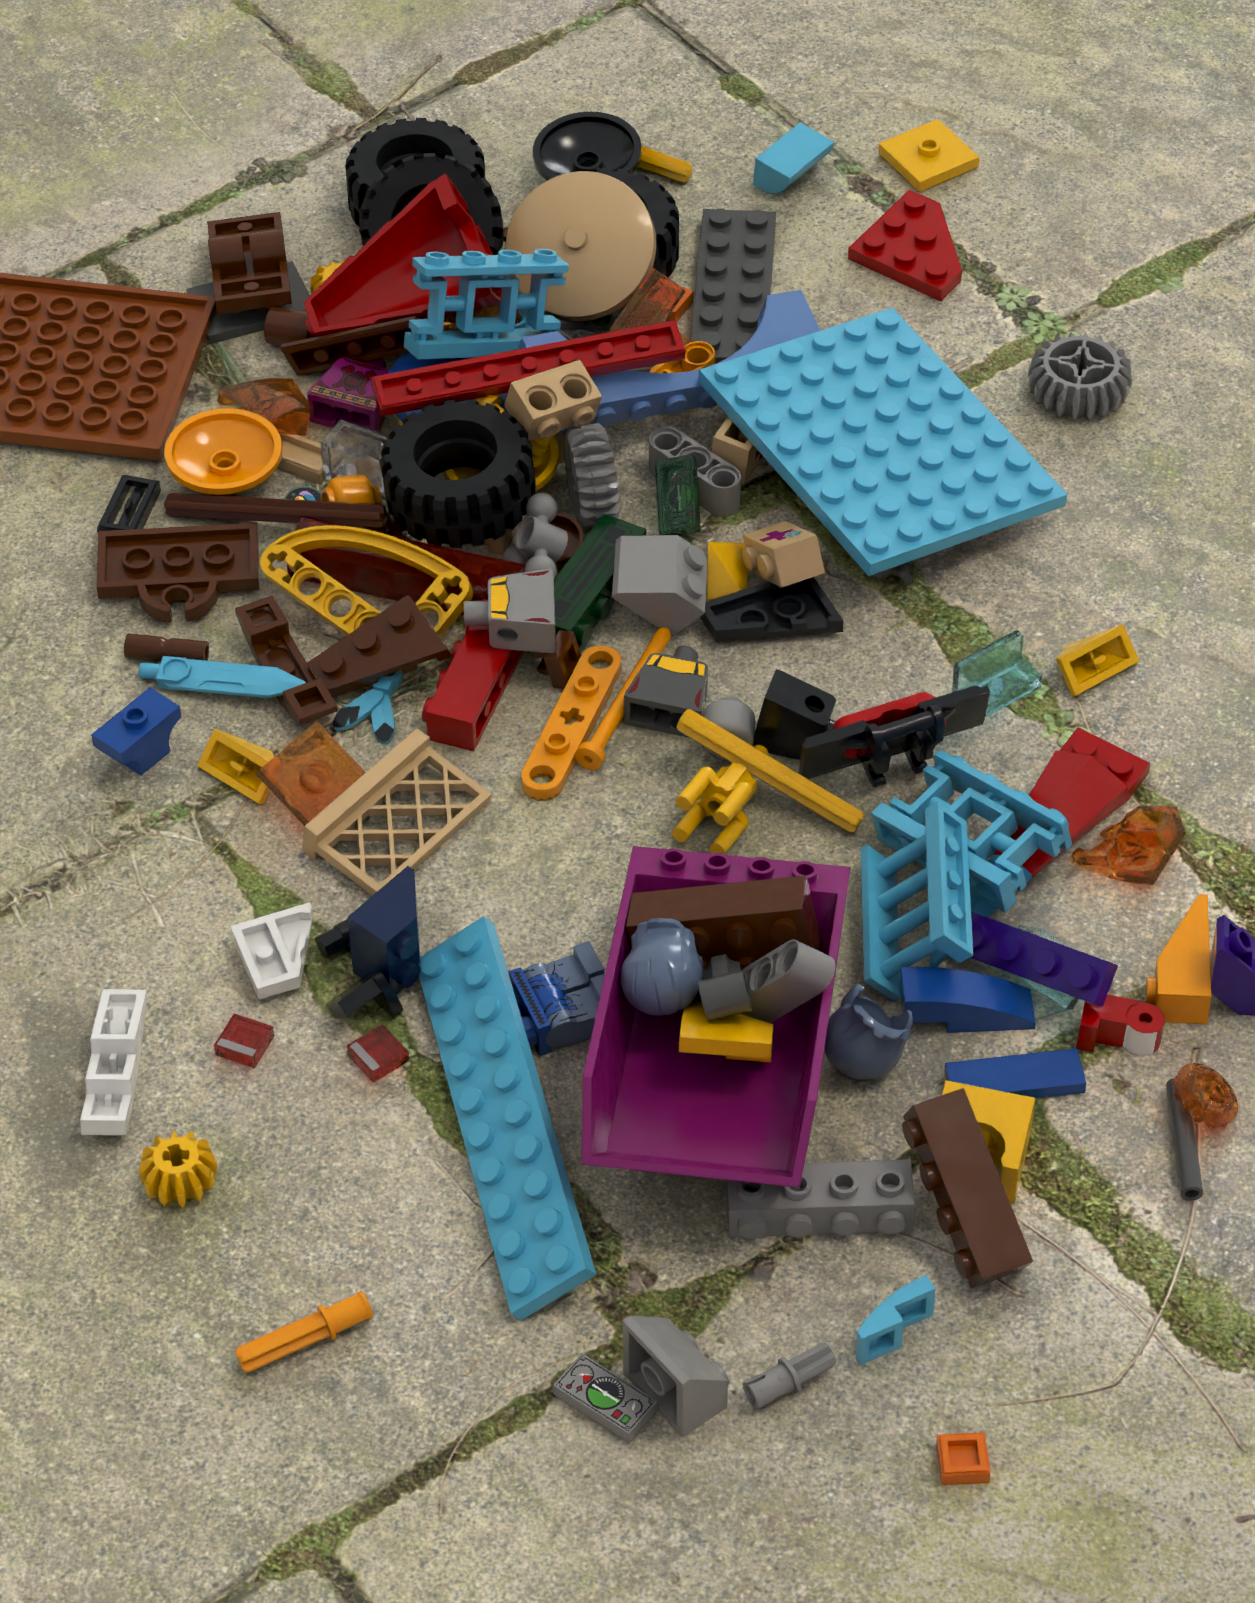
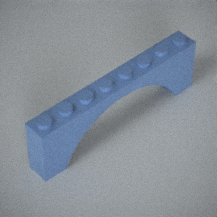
(645, 394)

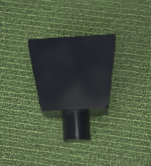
(792, 714)

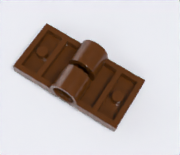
(248, 263)

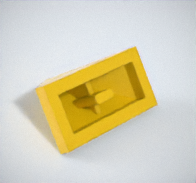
(725, 569)
(1096, 658)
(236, 763)

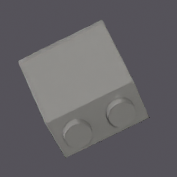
(661, 579)
(673, 1372)

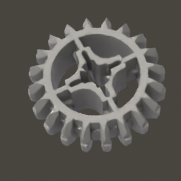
(1080, 376)
(590, 474)

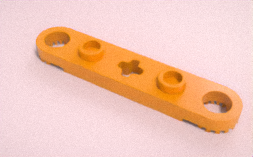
(580, 700)

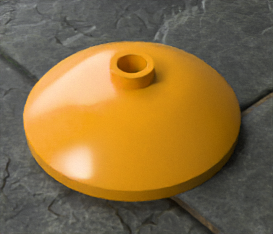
(223, 451)

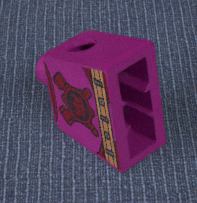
(347, 394)

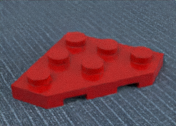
(911, 247)

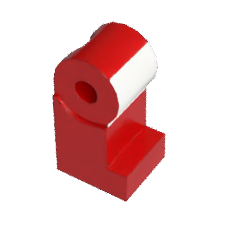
(1121, 1025)

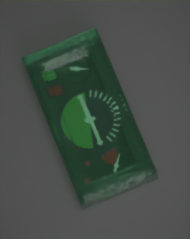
(678, 495)

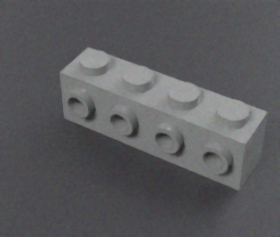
(830, 1200)

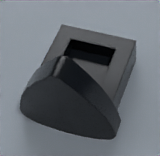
(367, 988)

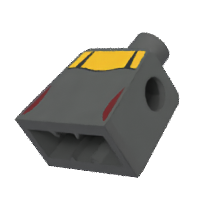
(666, 690)

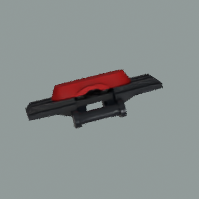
(900, 726)

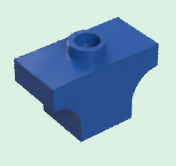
(139, 732)

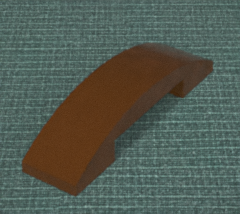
(273, 646)

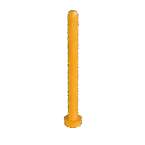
(591, 753)

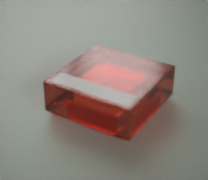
(244, 1040)
(377, 1053)

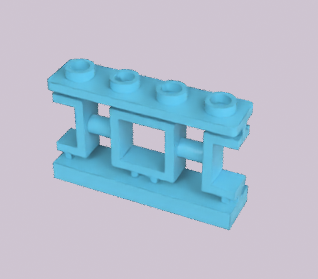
(476, 270)
(993, 801)

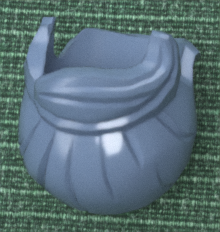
(661, 968)
(864, 1039)

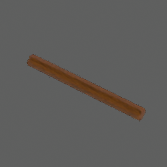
(274, 510)

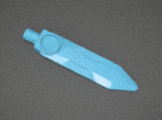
(218, 677)

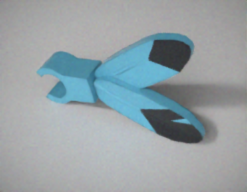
(377, 704)

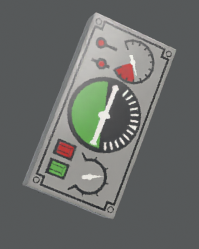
(605, 1397)

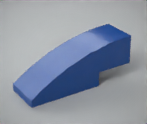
(965, 1000)

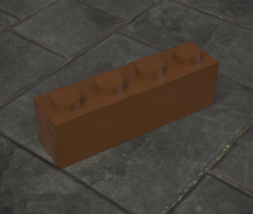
(966, 1188)

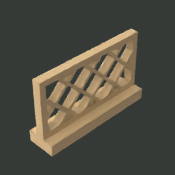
(365, 799)

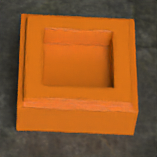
(963, 1458)

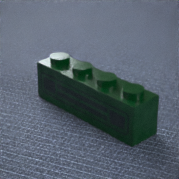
(586, 580)

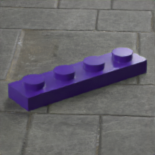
(1041, 960)

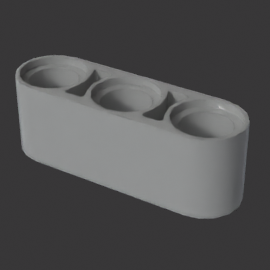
(717, 479)
(786, 979)

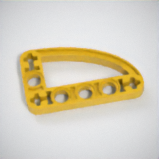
(292, 544)

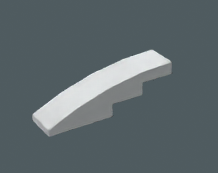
(113, 1062)

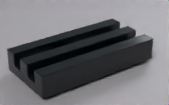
(143, 511)

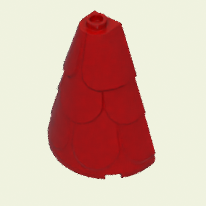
(379, 278)

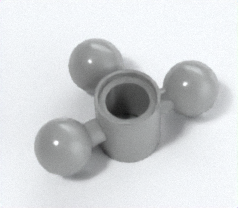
(538, 537)

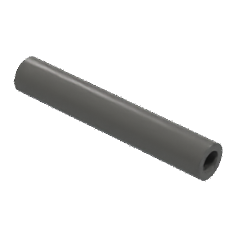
(1184, 1147)

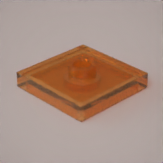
(310, 773)

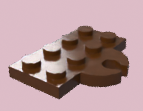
(178, 565)

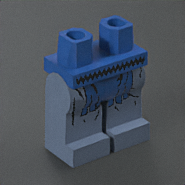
(559, 998)

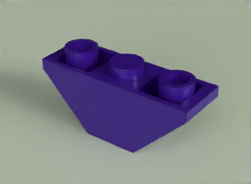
(1233, 967)

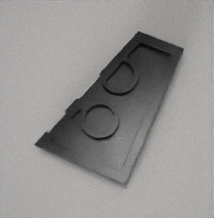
(772, 612)

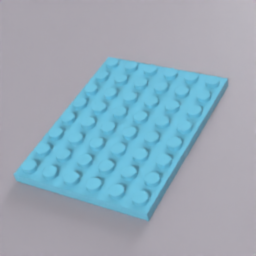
(881, 440)

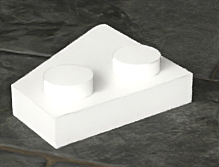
(275, 949)

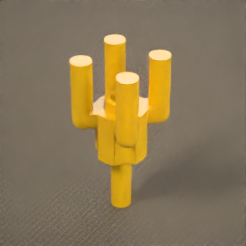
(722, 797)

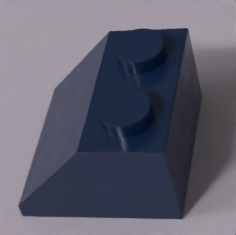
(387, 933)

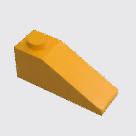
(1183, 970)

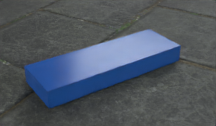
(1023, 1074)

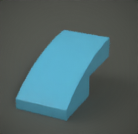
(884, 1326)

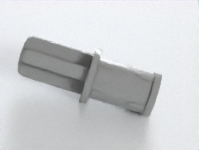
(788, 1375)

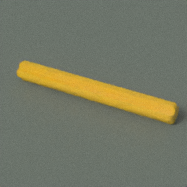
(770, 771)

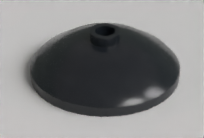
(586, 143)

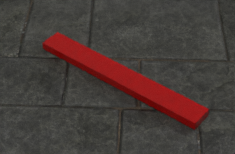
(494, 372)

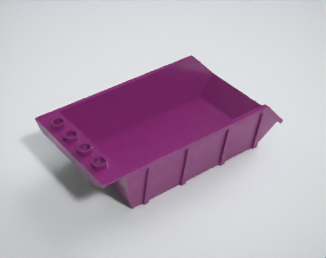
(696, 1111)

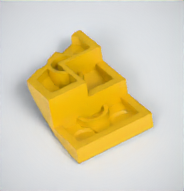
(731, 1036)

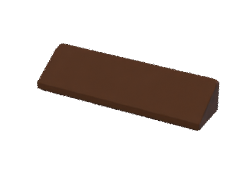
(356, 344)

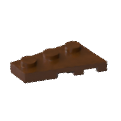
(385, 644)

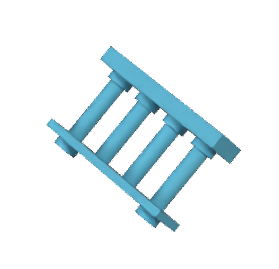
(946, 908)

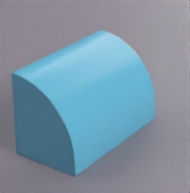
(790, 158)

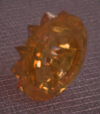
(1219, 1100)

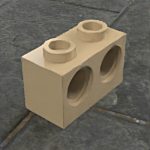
(554, 400)

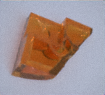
(274, 399)
(1136, 846)

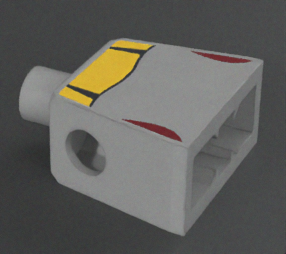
(518, 611)

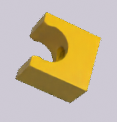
(1006, 1128)

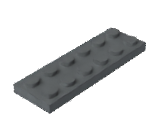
(732, 277)

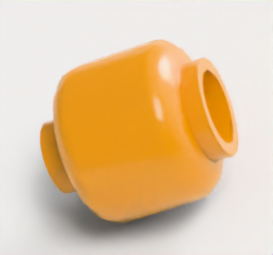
(351, 490)

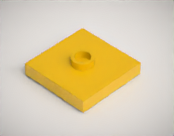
(928, 155)

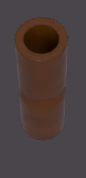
(156, 647)

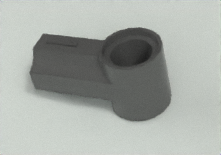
(724, 989)

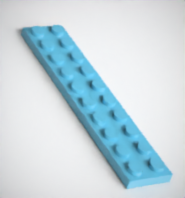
(504, 1120)

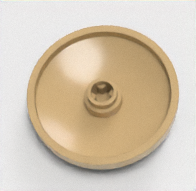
(594, 228)

